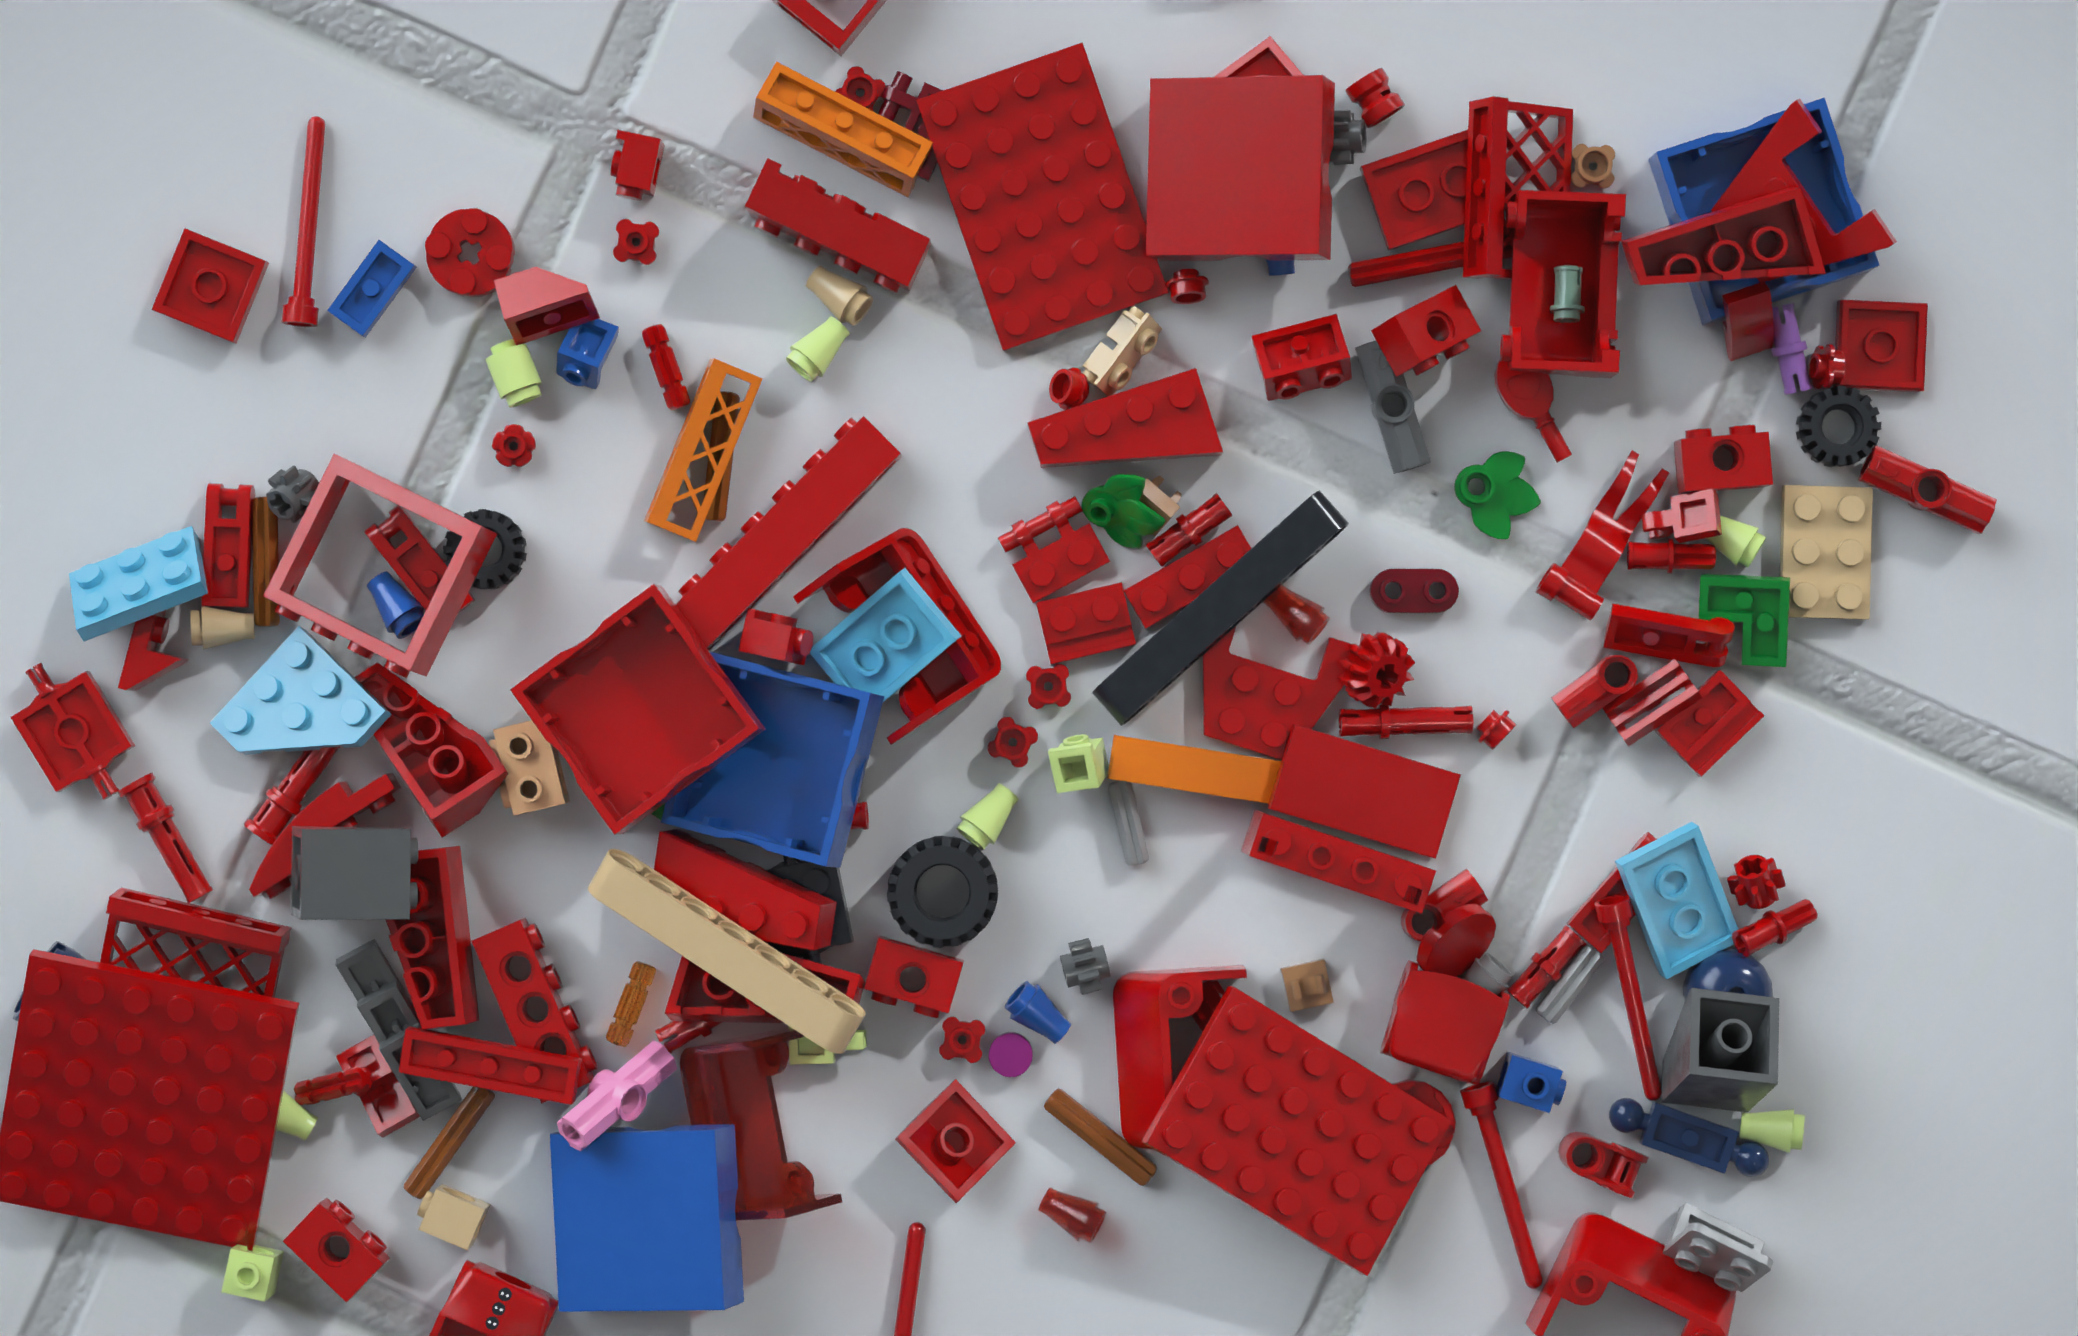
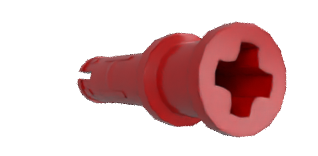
(285, 799)
(156, 819)

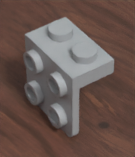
(1716, 1249)

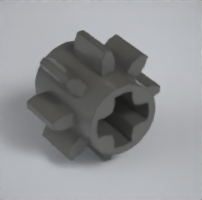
(1348, 137)
(291, 493)
(1085, 966)

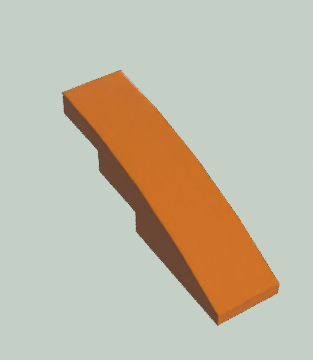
(1192, 769)

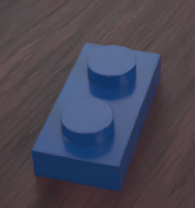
(372, 288)

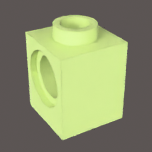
(252, 1272)

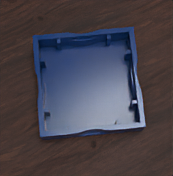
(1699, 172)
(796, 779)
(647, 1220)

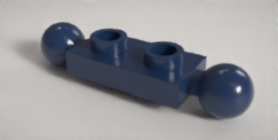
(1688, 1137)

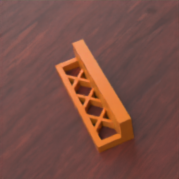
(841, 129)
(687, 442)

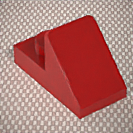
(142, 660)

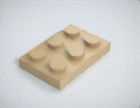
(1827, 550)

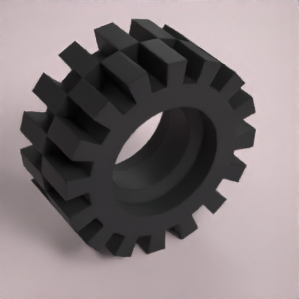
(1864, 422)
(512, 548)

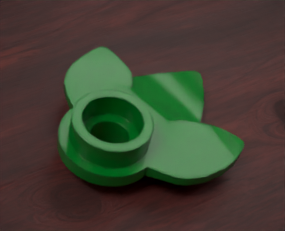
(1502, 493)
(1120, 512)

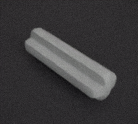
(1128, 823)
(1570, 984)

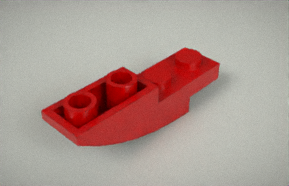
(332, 808)

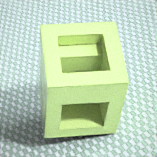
(1079, 763)

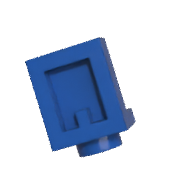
(585, 352)

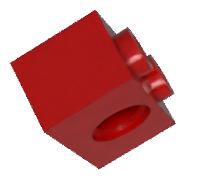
(1426, 331)
(1750, 460)
(939, 969)
(312, 1245)

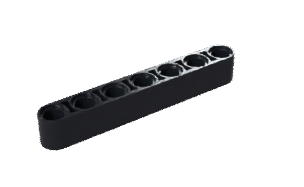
(1220, 608)

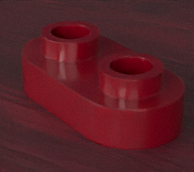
(1414, 591)

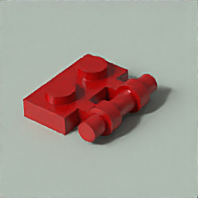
(1059, 562)

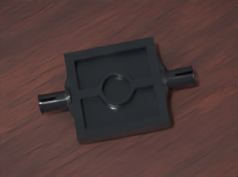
(825, 882)

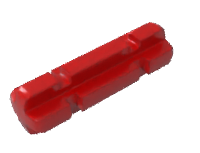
(665, 367)
(333, 1086)

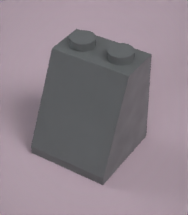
(352, 873)
(1722, 1051)

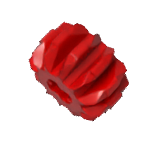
(1376, 669)

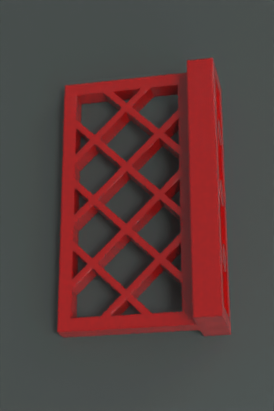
(1487, 181)
(198, 923)

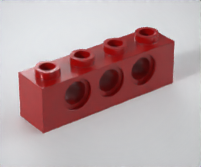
(495, 953)

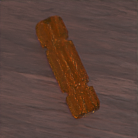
(630, 1004)

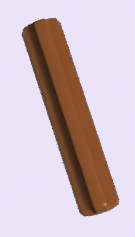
(719, 435)
(264, 561)
(1100, 1137)
(448, 1141)

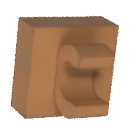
(1159, 501)
(1307, 985)

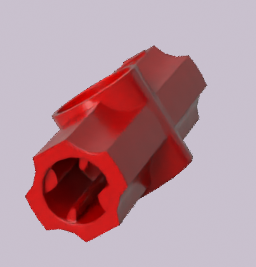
(1952, 500)

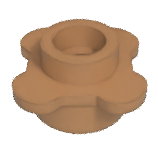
(1602, 157)

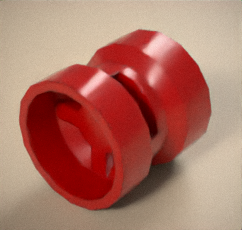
(1375, 97)

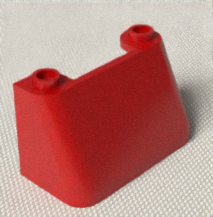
(1555, 232)

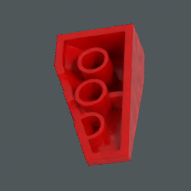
(436, 756)

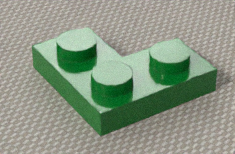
(1756, 602)

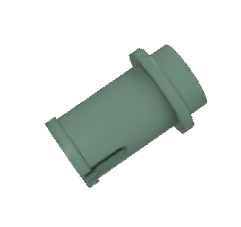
(1567, 296)

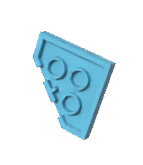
(300, 703)

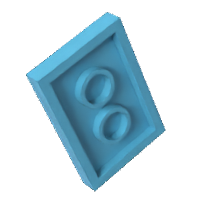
(137, 583)
(886, 639)
(1678, 899)

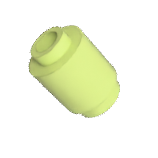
(514, 373)

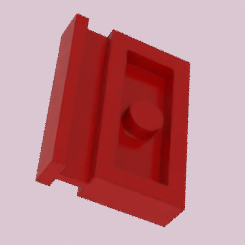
(1086, 623)
(1711, 724)

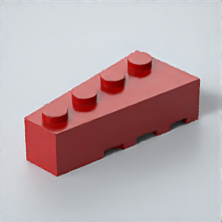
(836, 227)
(1135, 425)
(745, 893)
(437, 942)
(705, 998)

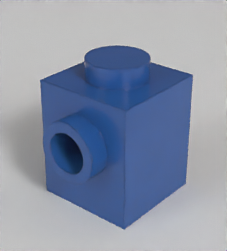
(1530, 1082)

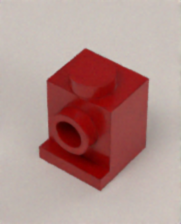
(636, 165)
(775, 637)

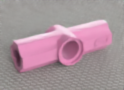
(617, 1095)

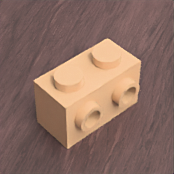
(533, 769)

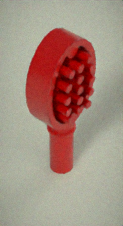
(1530, 397)

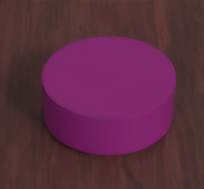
(1010, 1054)

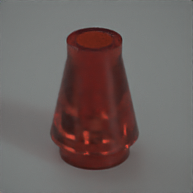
(1298, 614)
(1074, 1214)

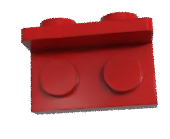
(1302, 358)

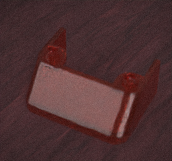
(734, 1085)

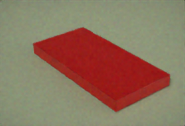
(1364, 791)

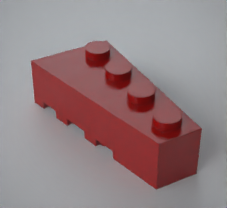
(1737, 242)

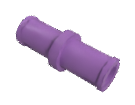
(1790, 350)

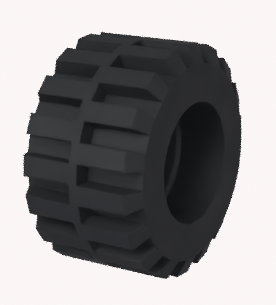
(903, 891)

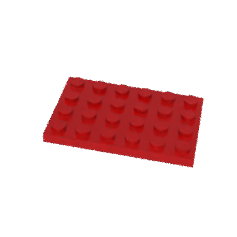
(1042, 196)
(1297, 1130)

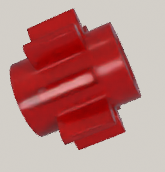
(1756, 881)

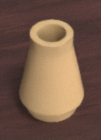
(840, 295)
(220, 627)

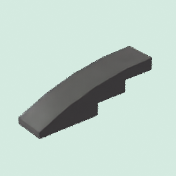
(388, 1014)

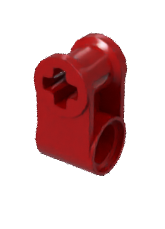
(1609, 1164)

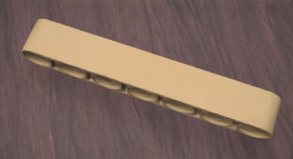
(726, 951)

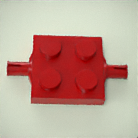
(72, 731)

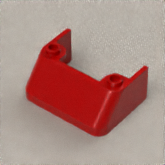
(958, 669)
(1142, 1034)
(1609, 1251)

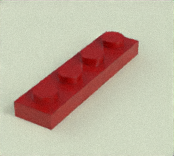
(490, 1065)

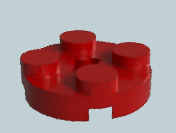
(474, 227)

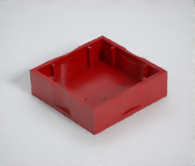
(1240, 168)
(638, 709)

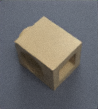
(452, 1216)

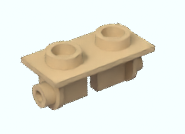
(1135, 336)

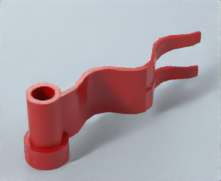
(1599, 546)

